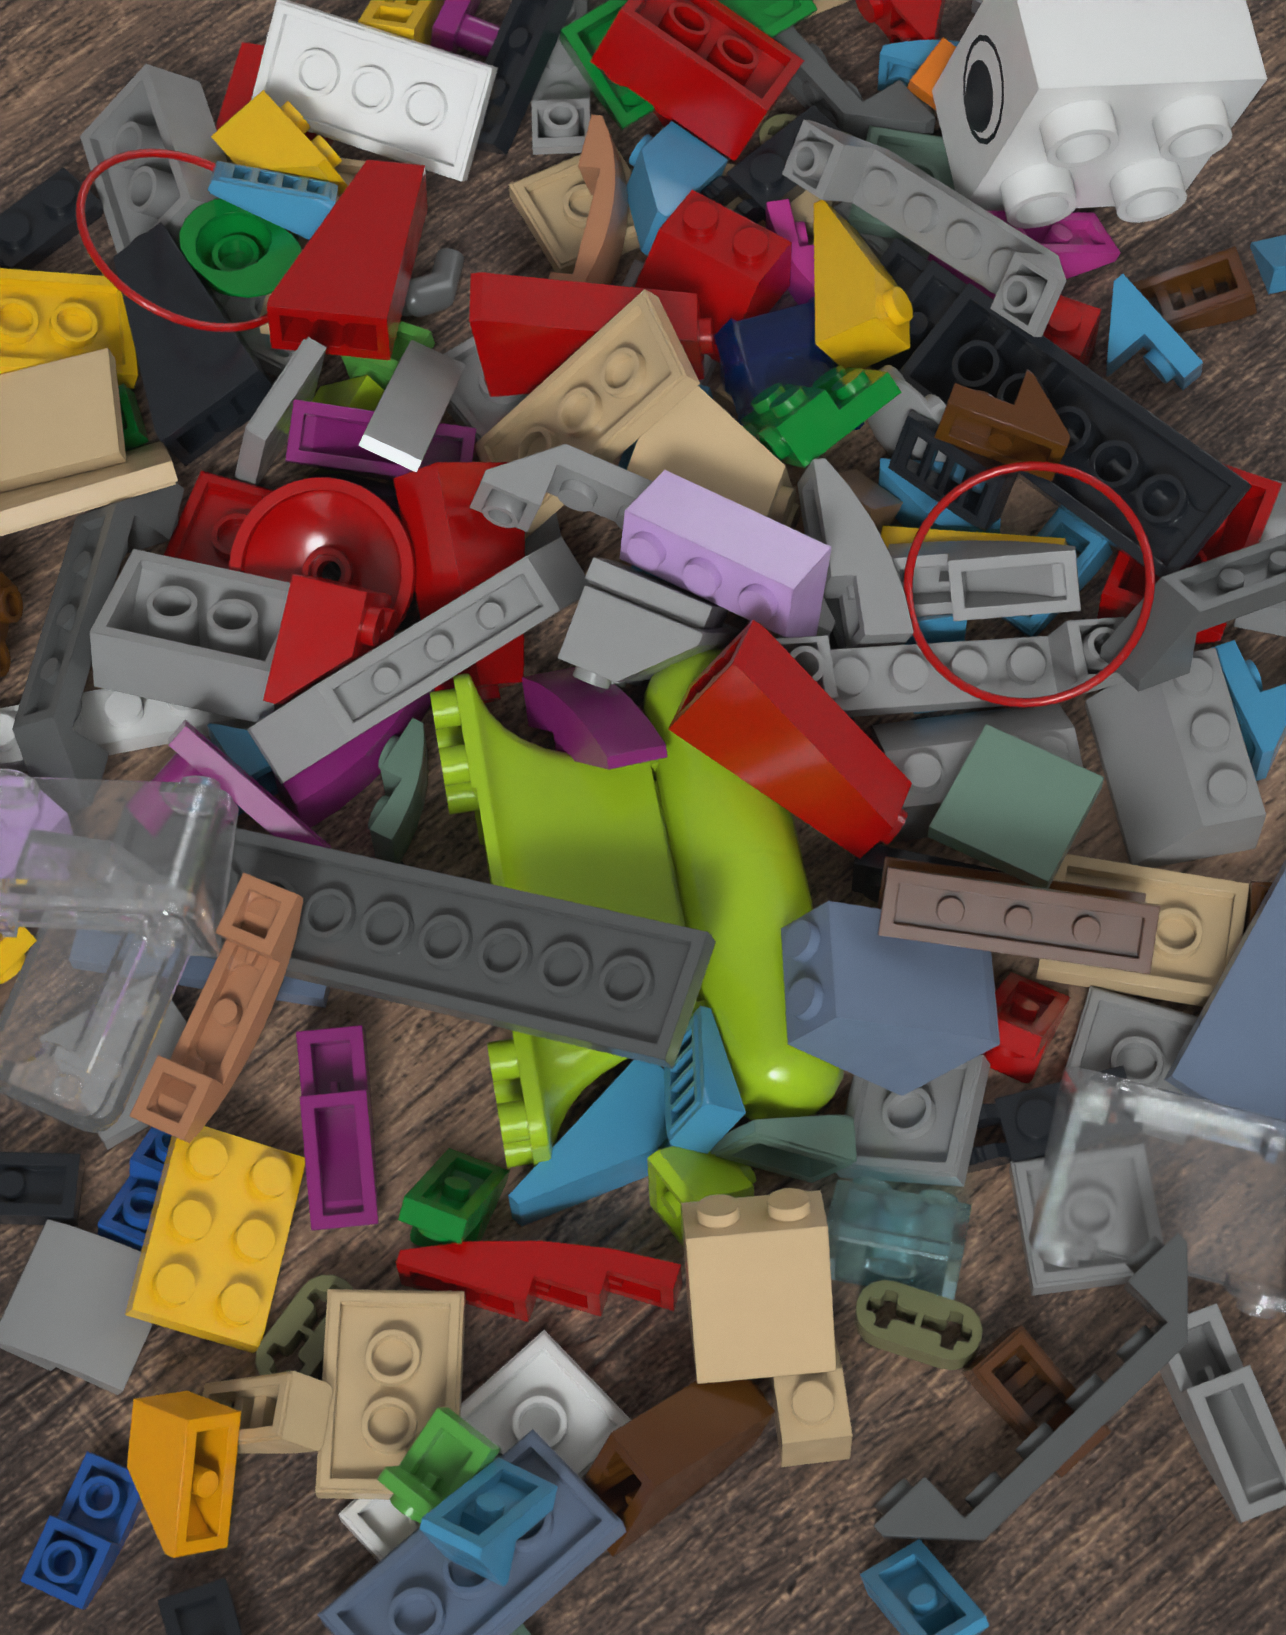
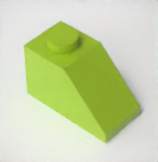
(689, 1176)

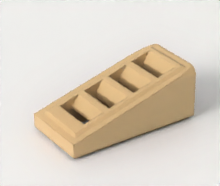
(277, 1411)

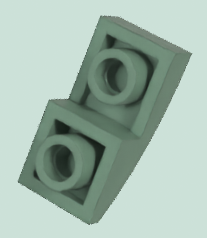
(405, 783)

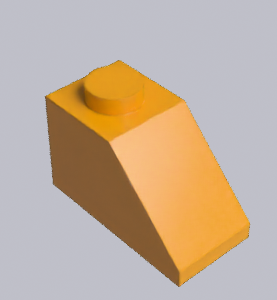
(185, 1468)

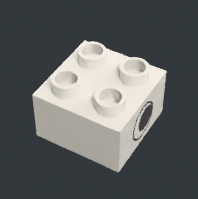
(1093, 103)

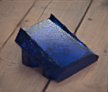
(768, 352)

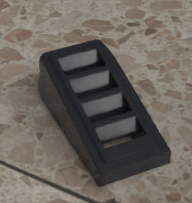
(975, 508)

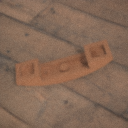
(608, 212)
(229, 1013)

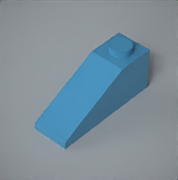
(601, 1149)

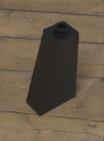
(194, 379)

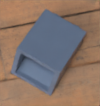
(882, 1002)

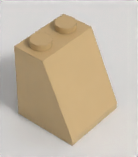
(718, 454)
(759, 1285)

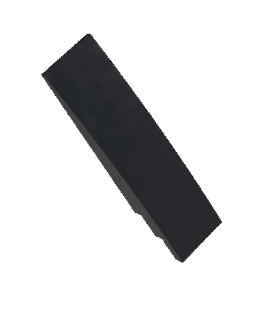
(1157, 471)

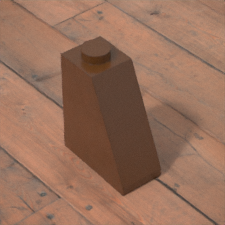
(675, 1451)

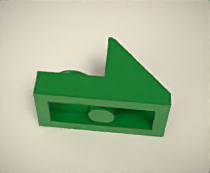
(453, 1200)

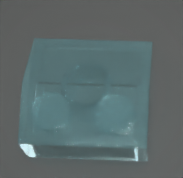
(896, 1236)

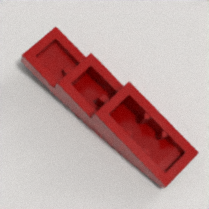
(513, 1274)

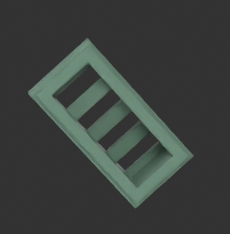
(793, 1146)

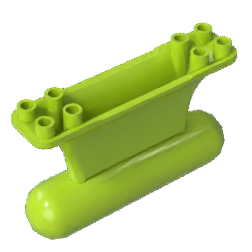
(646, 841)

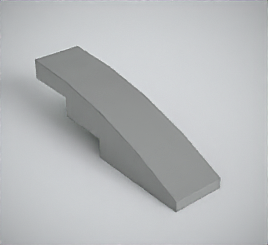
(412, 406)

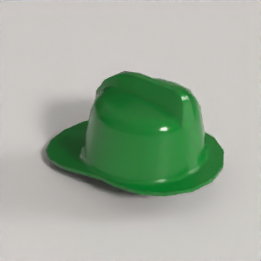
(236, 249)

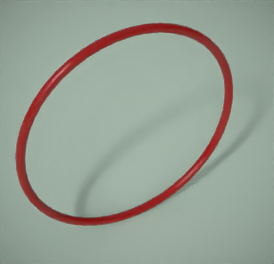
(113, 278)
(1104, 673)

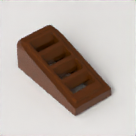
(1205, 273)
(1035, 1362)

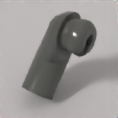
(435, 290)

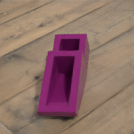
(331, 435)
(591, 721)
(346, 771)
(338, 1127)

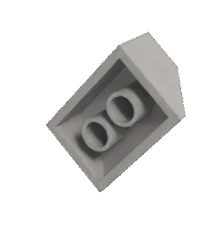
(158, 113)
(189, 635)
(629, 643)
(936, 748)
(1177, 767)

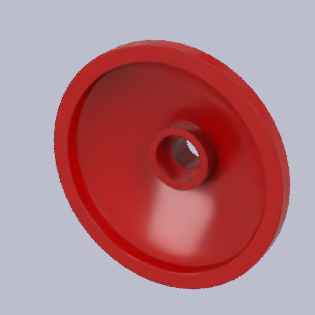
(326, 522)

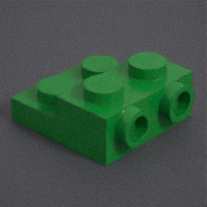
(807, 421)

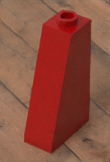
(355, 267)
(535, 324)
(456, 553)
(792, 742)

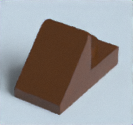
(1005, 430)

